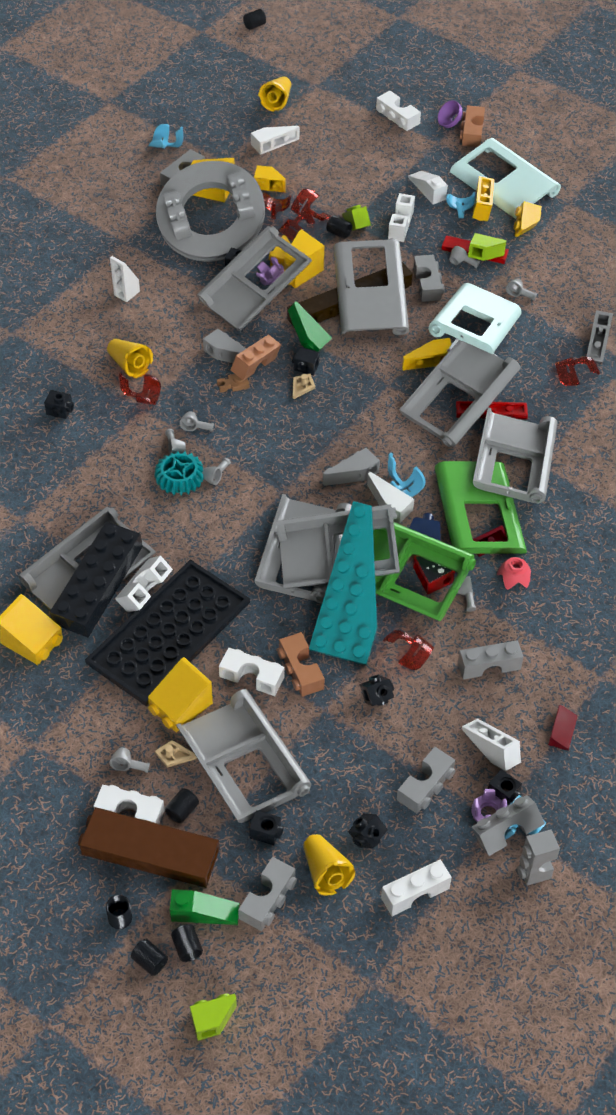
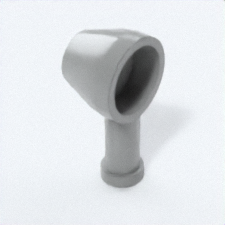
(459, 255)
(519, 290)
(190, 419)
(174, 444)
(215, 472)
(466, 589)
(123, 756)

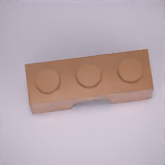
(472, 126)
(261, 352)
(306, 678)

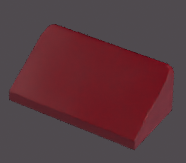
(494, 535)
(563, 728)

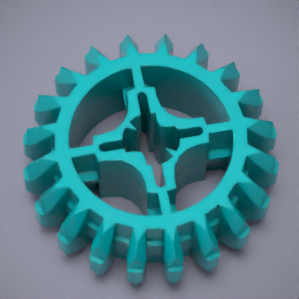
(179, 473)

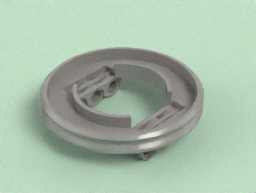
(203, 175)

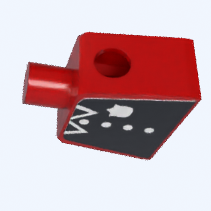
(432, 575)

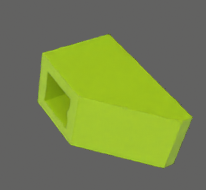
(357, 216)
(486, 247)
(212, 1016)

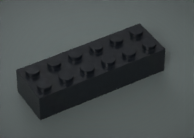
(96, 579)

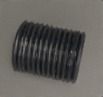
(254, 19)
(339, 226)
(181, 805)
(119, 902)
(186, 943)
(149, 957)

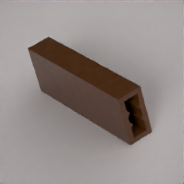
(149, 847)

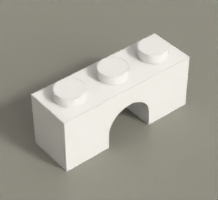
(405, 117)
(401, 219)
(136, 593)
(237, 663)
(116, 800)
(402, 892)

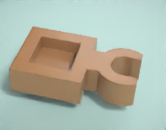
(232, 382)

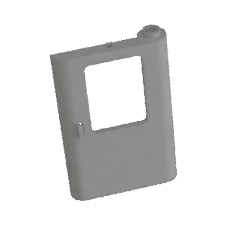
(238, 298)
(371, 306)
(470, 370)
(521, 440)
(310, 549)
(271, 557)
(53, 571)
(234, 733)

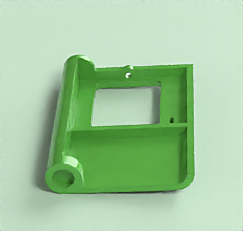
(457, 489)
(416, 543)

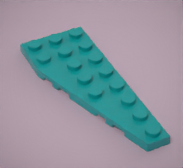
(349, 607)

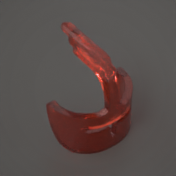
(301, 198)
(270, 203)
(290, 233)
(571, 378)
(150, 382)
(408, 660)

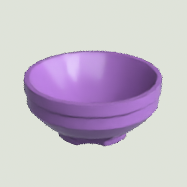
(447, 112)

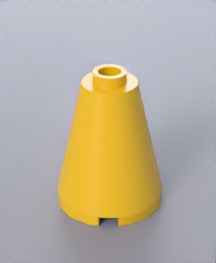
(275, 93)
(131, 356)
(327, 865)

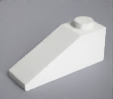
(273, 137)
(430, 185)
(124, 280)
(388, 494)
(494, 744)

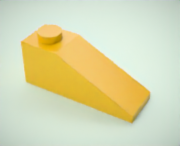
(483, 199)
(427, 355)

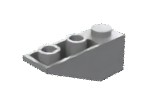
(222, 346)
(352, 469)

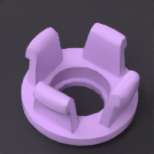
(267, 272)
(487, 799)

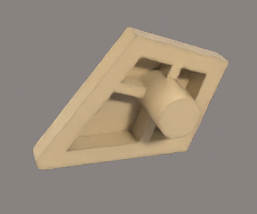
(302, 385)
(174, 754)

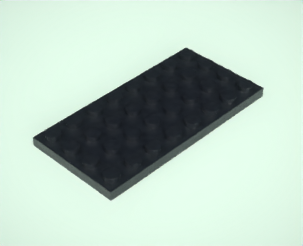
(169, 626)

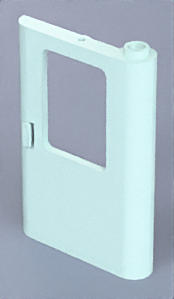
(521, 185)
(482, 304)

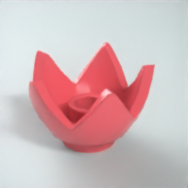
(513, 575)

